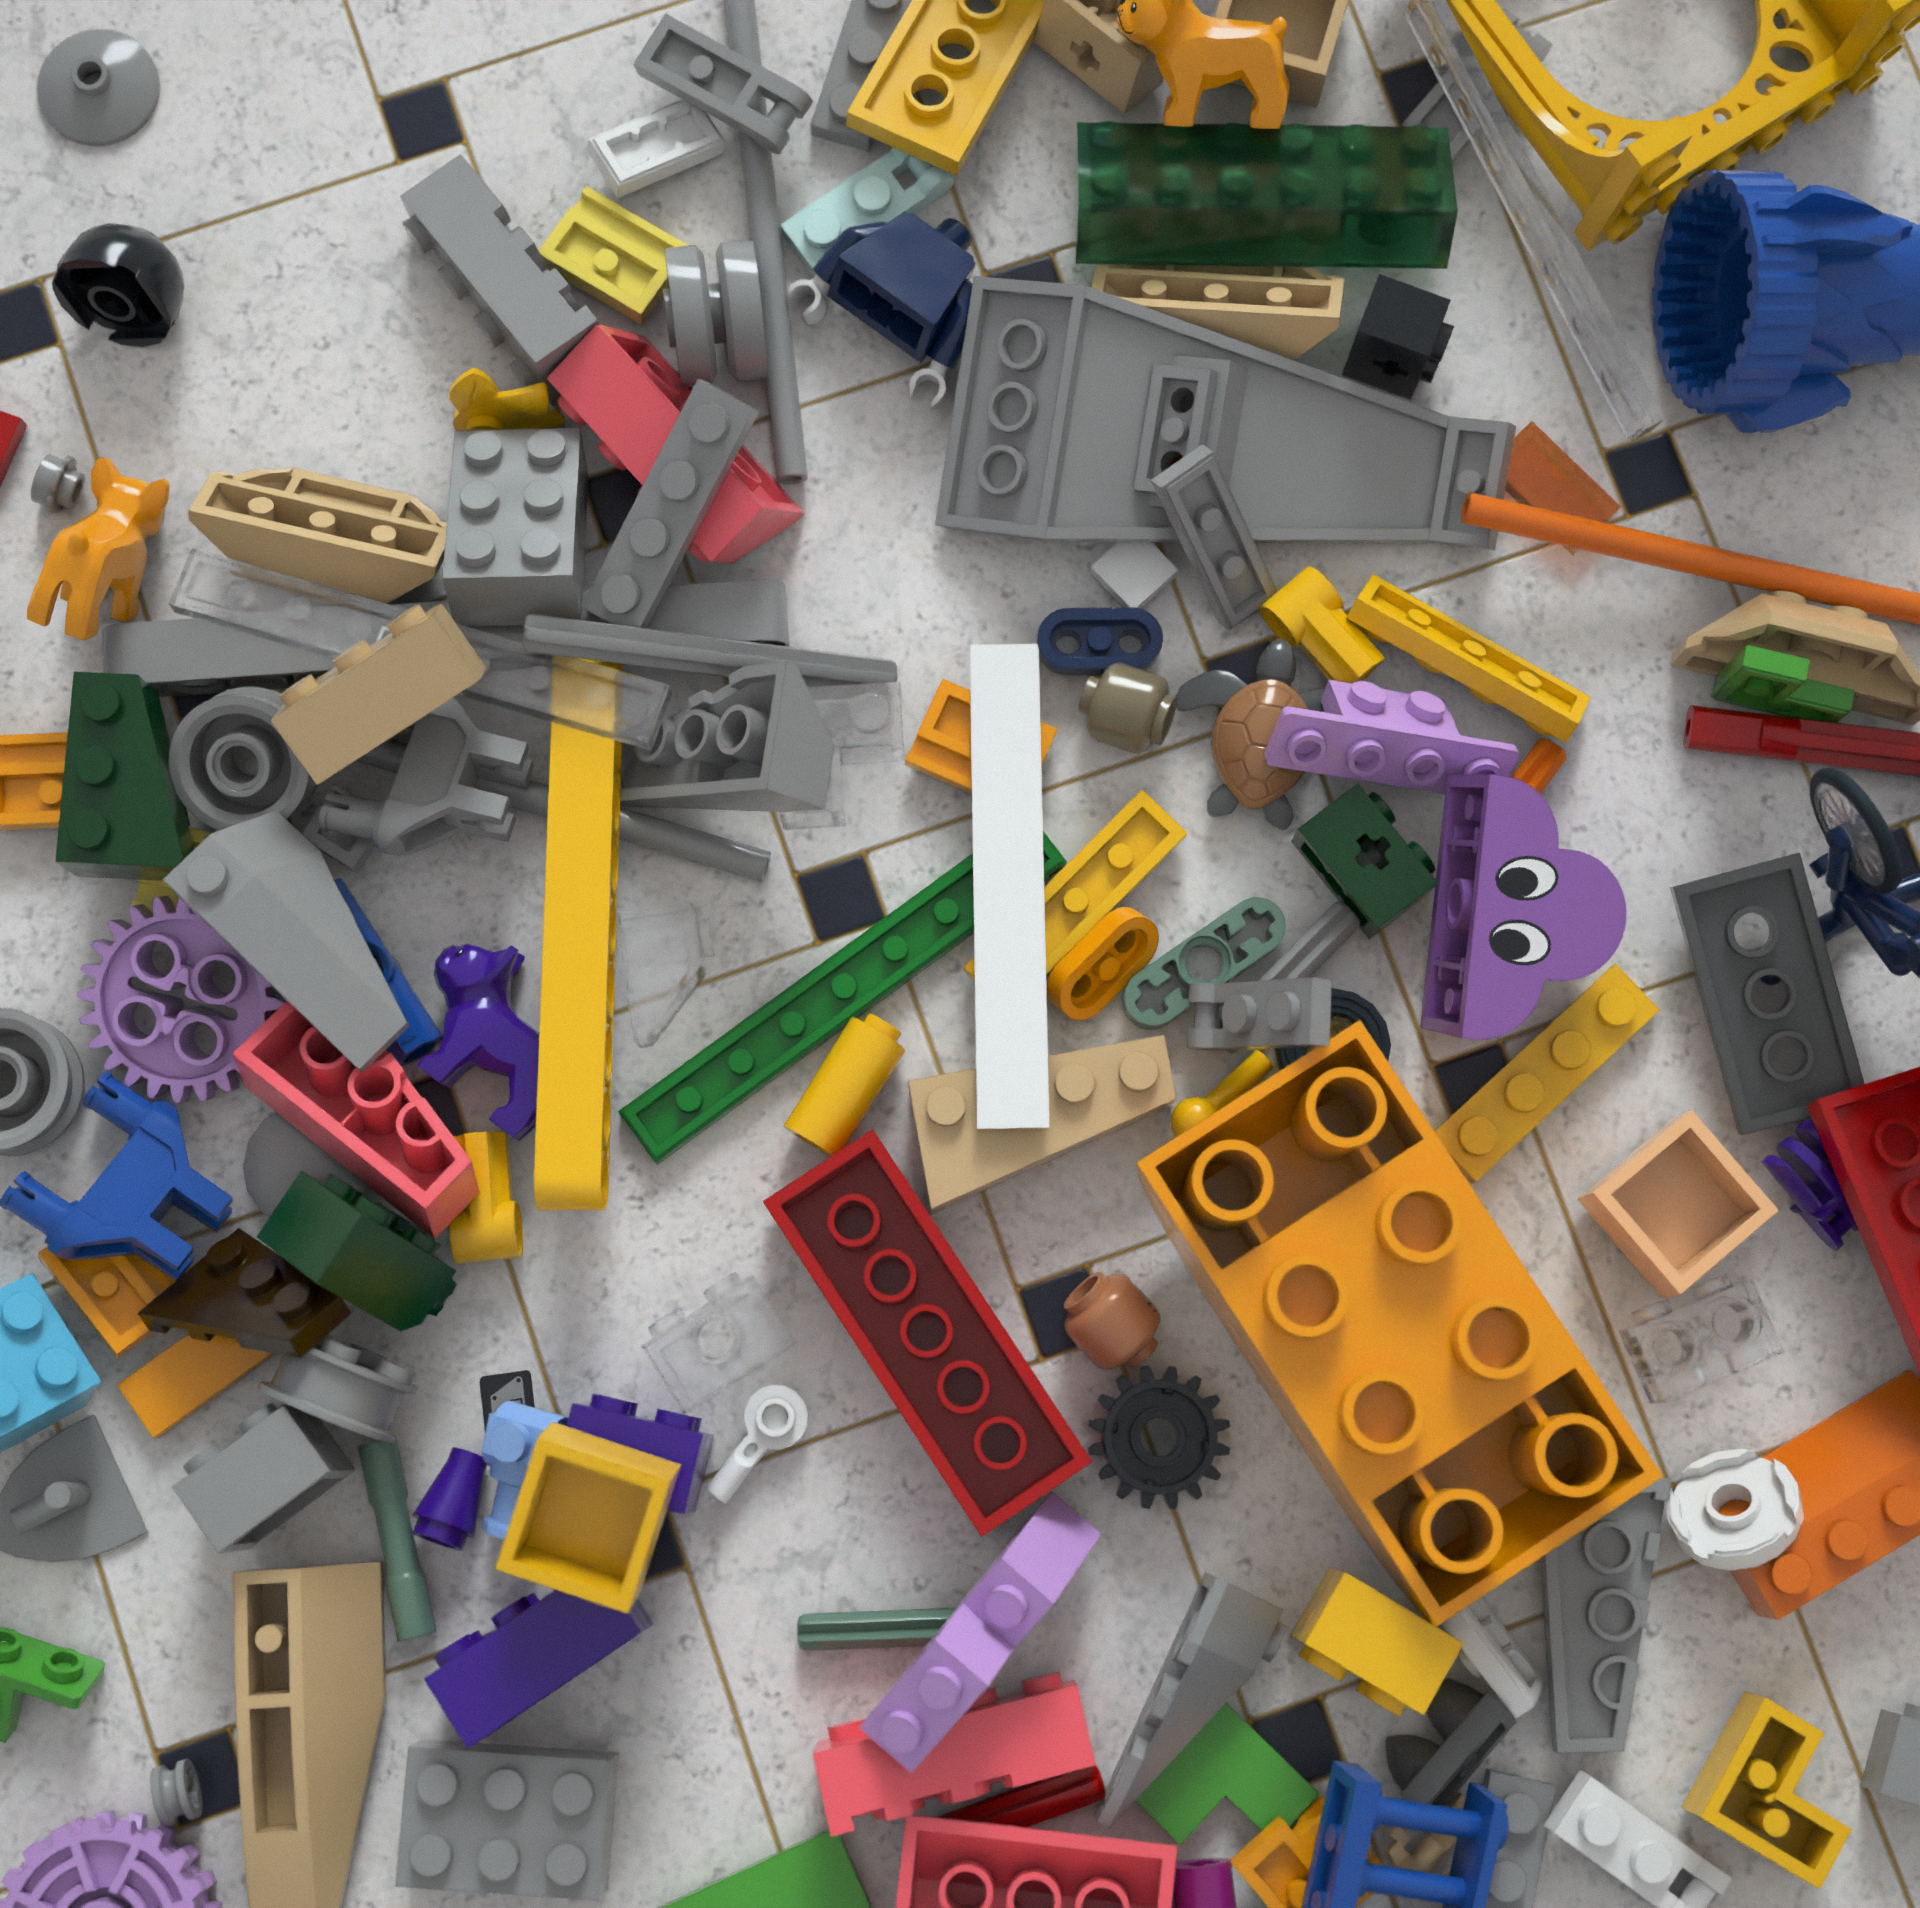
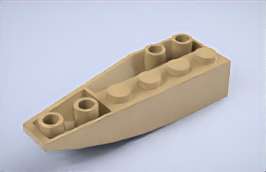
(305, 1723)

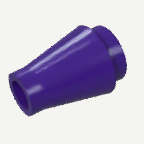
(452, 1502)

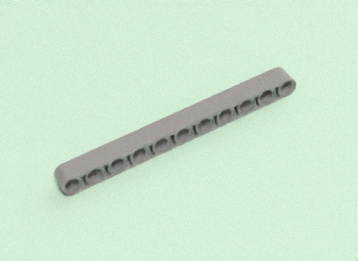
(208, 658)

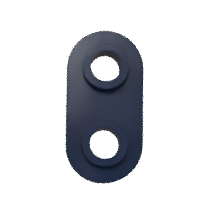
(1098, 637)

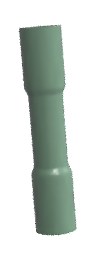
(405, 1579)

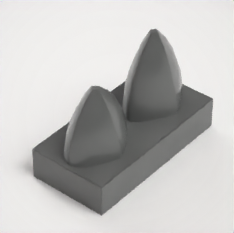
(1471, 1730)

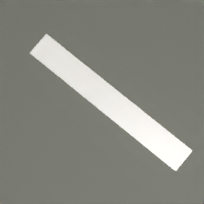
(1008, 888)

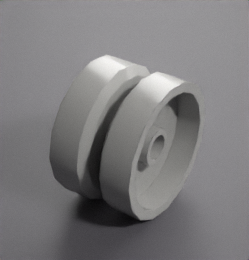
(715, 312)

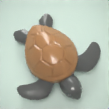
(1245, 730)

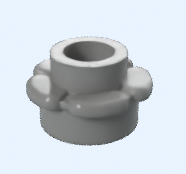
(57, 483)

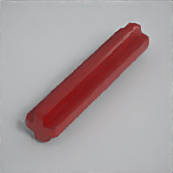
(1037, 1800)

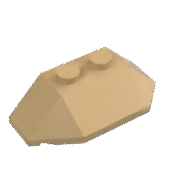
(1260, 305)
(322, 530)
(1839, 642)

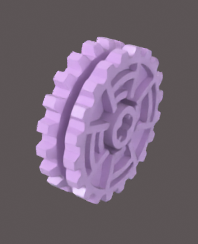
(109, 1866)

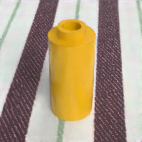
(846, 1084)

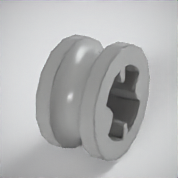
(176, 1792)

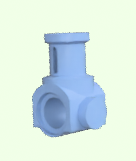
(508, 1450)

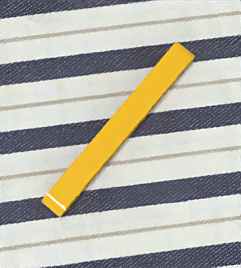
(578, 971)

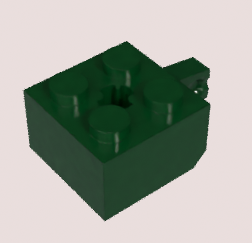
(359, 1251)

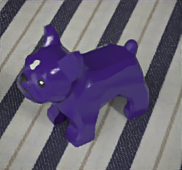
(486, 1030)

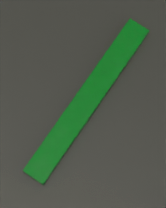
(810, 1011)

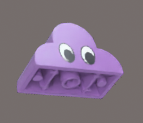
(1510, 909)

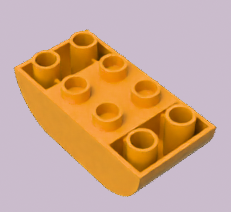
(1393, 1325)

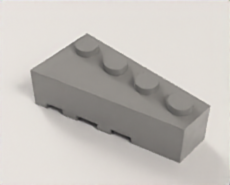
(497, 271)

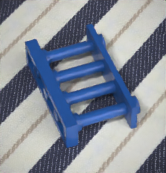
(1357, 1807)

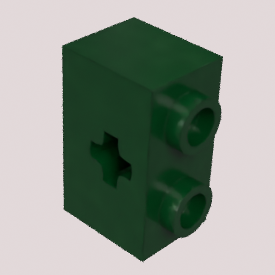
(1372, 892)

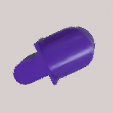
(1812, 1184)

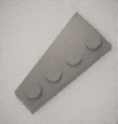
(1595, 1619)

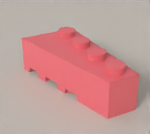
(362, 1120)
(994, 1742)

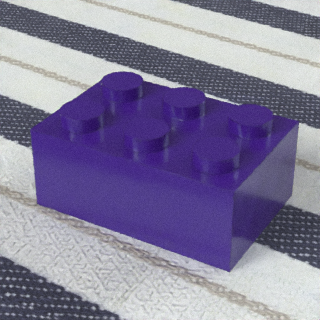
(526, 1659)

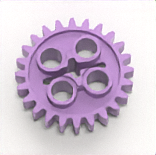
(170, 1052)

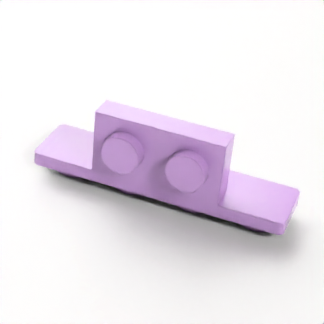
(1383, 739)

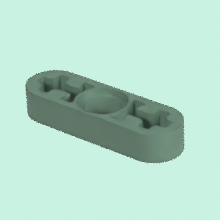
(1232, 922)

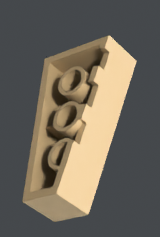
(1089, 1098)

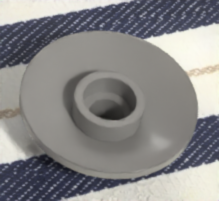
(108, 108)

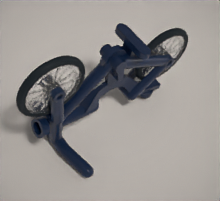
(1863, 874)

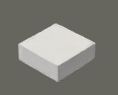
(1133, 572)

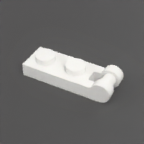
(1632, 1846)

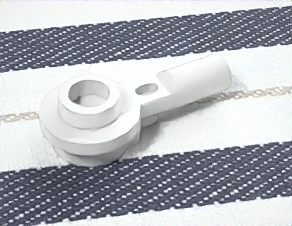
(773, 1420)

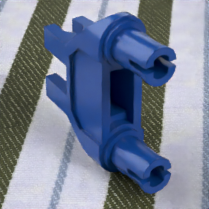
(131, 1194)

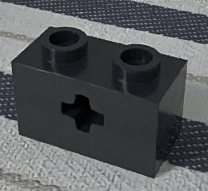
(1399, 338)

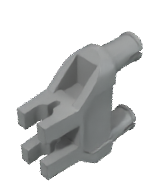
(436, 788)

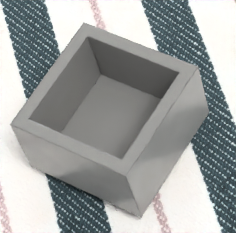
(261, 1477)

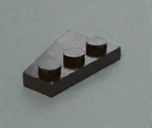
(248, 1296)

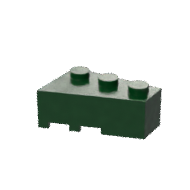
(117, 785)

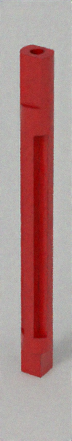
(1802, 740)

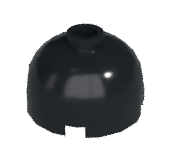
(122, 283)

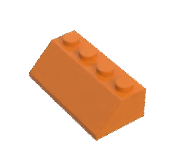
(1856, 1493)

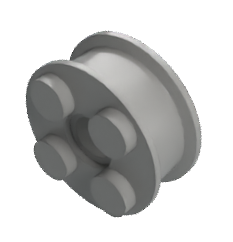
(205, 766)
(46, 1087)
(343, 1387)

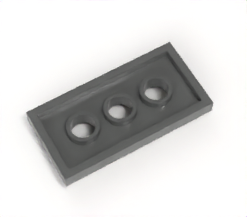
(1725, 980)

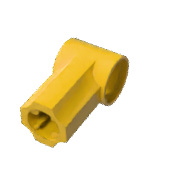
(1312, 618)
(492, 1221)

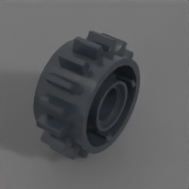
(1194, 1430)

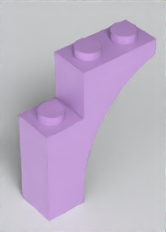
(981, 1633)

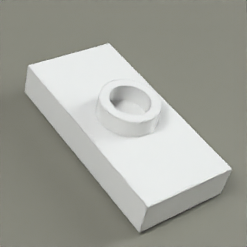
(655, 146)
(1496, 1656)

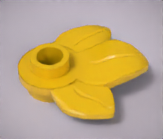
(485, 408)

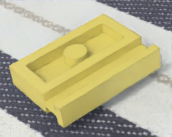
(611, 254)

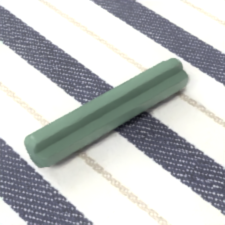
(870, 1628)

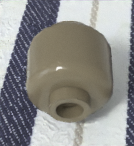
(1128, 708)

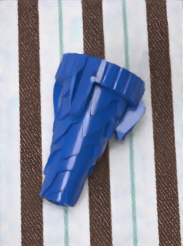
(1776, 292)

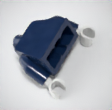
(904, 285)

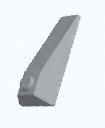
(737, 749)
(288, 921)

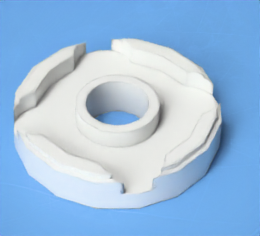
(1741, 1539)

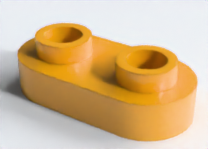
(1102, 963)

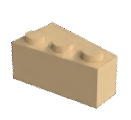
(376, 691)

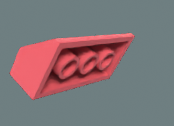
(631, 403)
(1024, 1867)

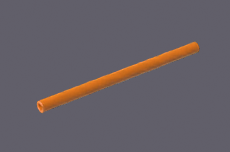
(1689, 557)

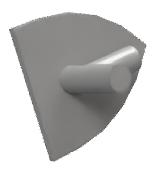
(68, 1499)

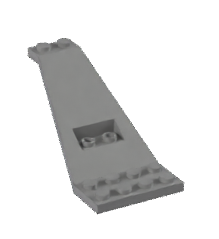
(1078, 407)

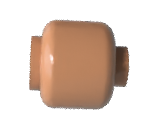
(1111, 1321)

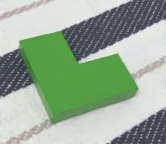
(1779, 686)
(1230, 1762)

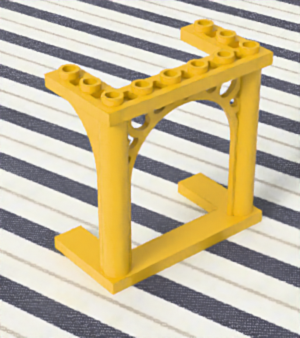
(1619, 188)

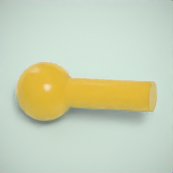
(1238, 1082)

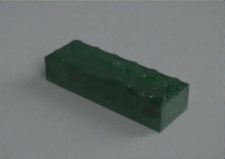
(1264, 195)

